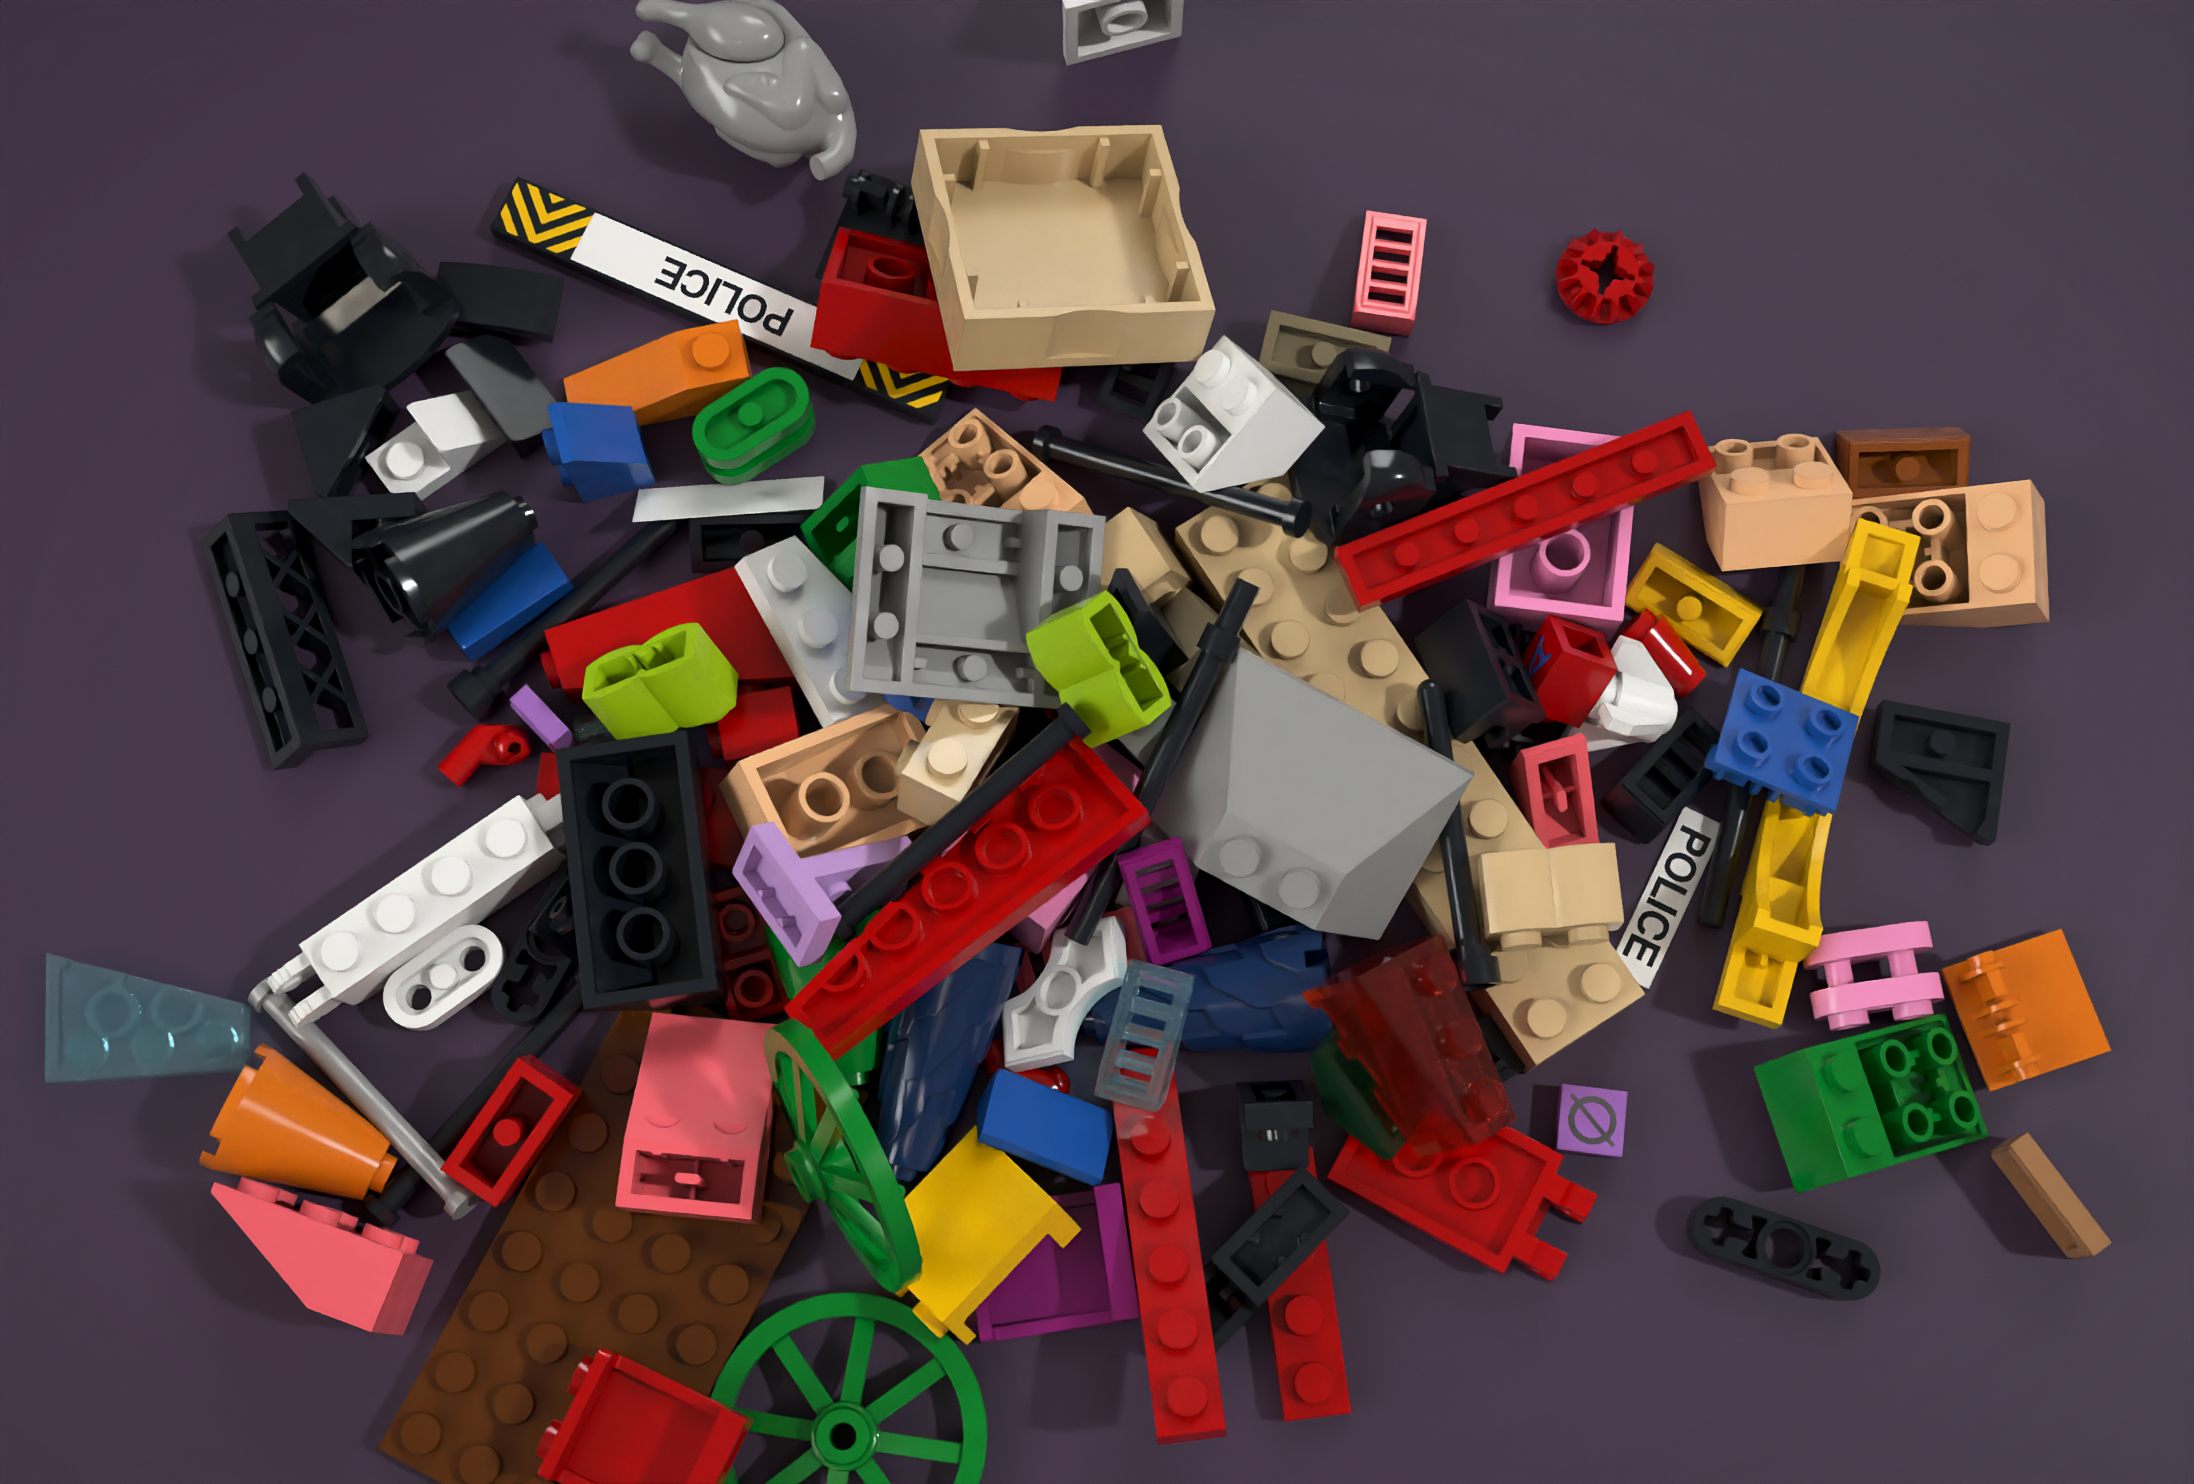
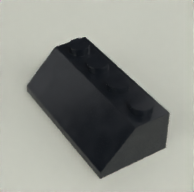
(641, 874)

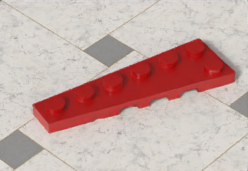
(980, 889)

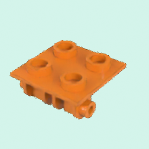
(2025, 1010)

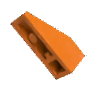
(669, 375)

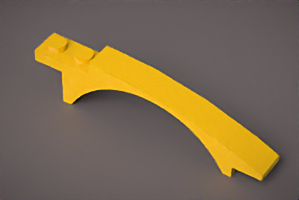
(1783, 876)

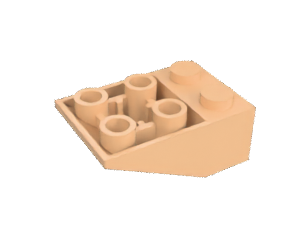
(989, 468)
(1976, 555)

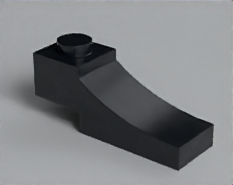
(1268, 1251)

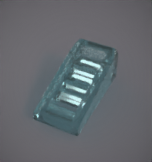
(1132, 1091)

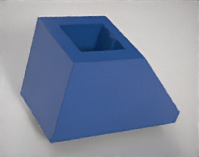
(597, 449)

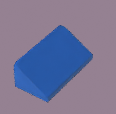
(511, 603)
(1045, 1126)

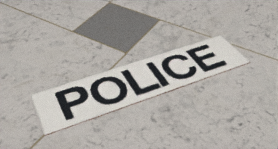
(1667, 895)

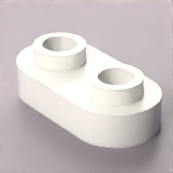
(445, 974)

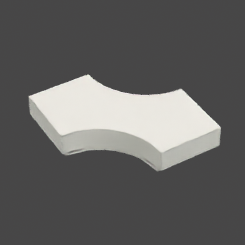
(1045, 1018)

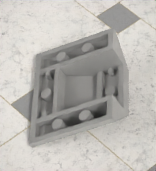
(955, 591)
(1307, 800)

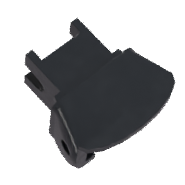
(357, 298)
(1383, 471)

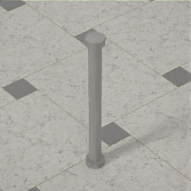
(368, 1100)

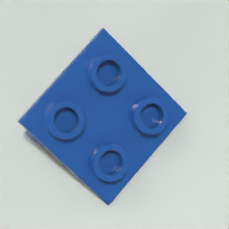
(1784, 744)

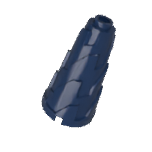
(1242, 995)
(935, 1056)

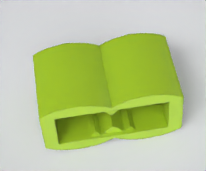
(1099, 668)
(661, 685)

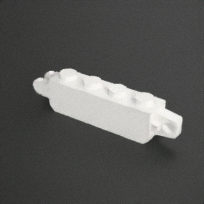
(442, 892)

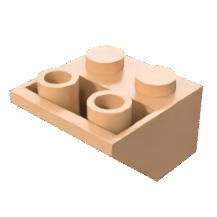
(1775, 504)

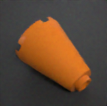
(297, 1133)

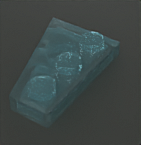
(133, 1028)

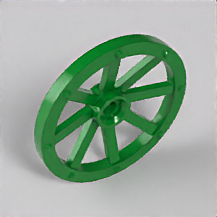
(823, 1164)
(869, 1439)

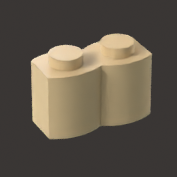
(1550, 893)

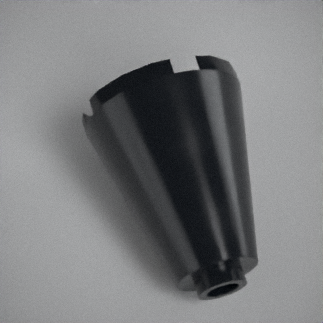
(444, 560)

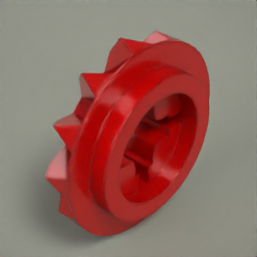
(1579, 285)

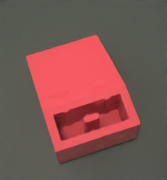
(699, 1121)
(333, 1269)

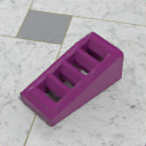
(1176, 938)

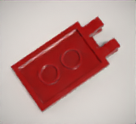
(1473, 1197)

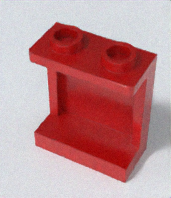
(639, 1429)

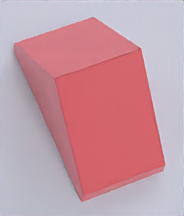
(1556, 791)

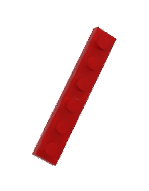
(1524, 511)
(1168, 1269)

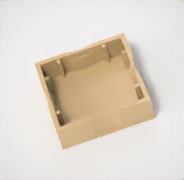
(1059, 247)

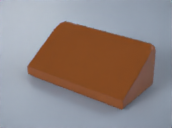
(1903, 460)

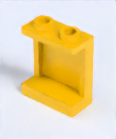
(973, 1228)

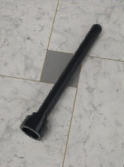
(482, 687)
(1472, 958)

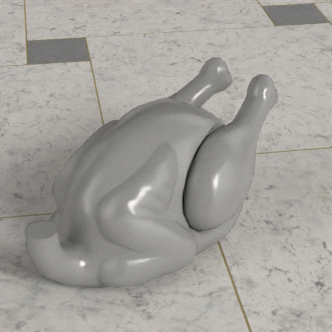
(755, 80)

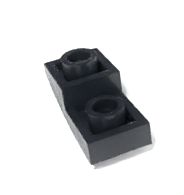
(503, 299)

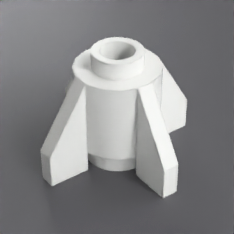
(1633, 706)

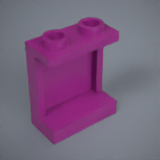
(1067, 1286)

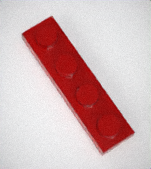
(1304, 1325)

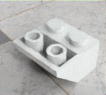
(1231, 422)

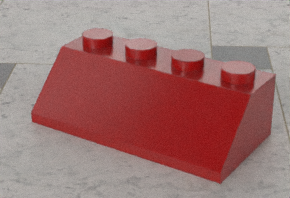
(885, 309)

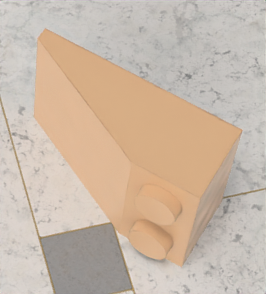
(829, 785)

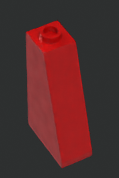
(714, 601)

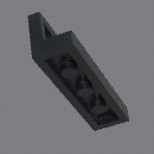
(263, 639)

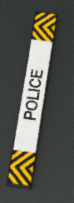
(699, 292)

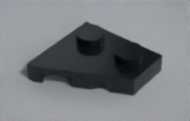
(1945, 763)

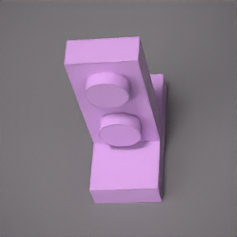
(801, 894)

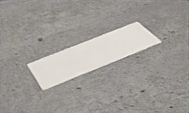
(729, 499)

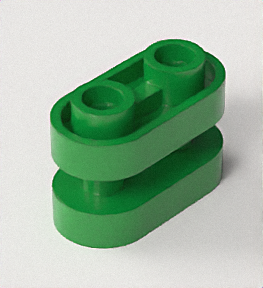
(754, 425)

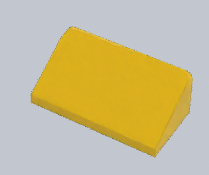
(1694, 602)

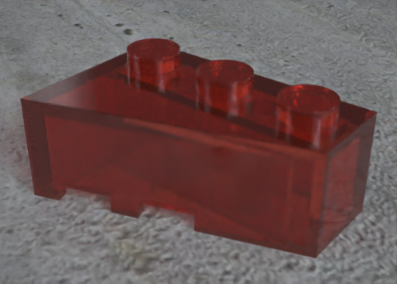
(1419, 1043)

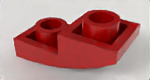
(750, 972)

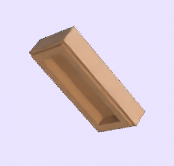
(2049, 1197)

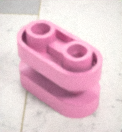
(1905, 994)

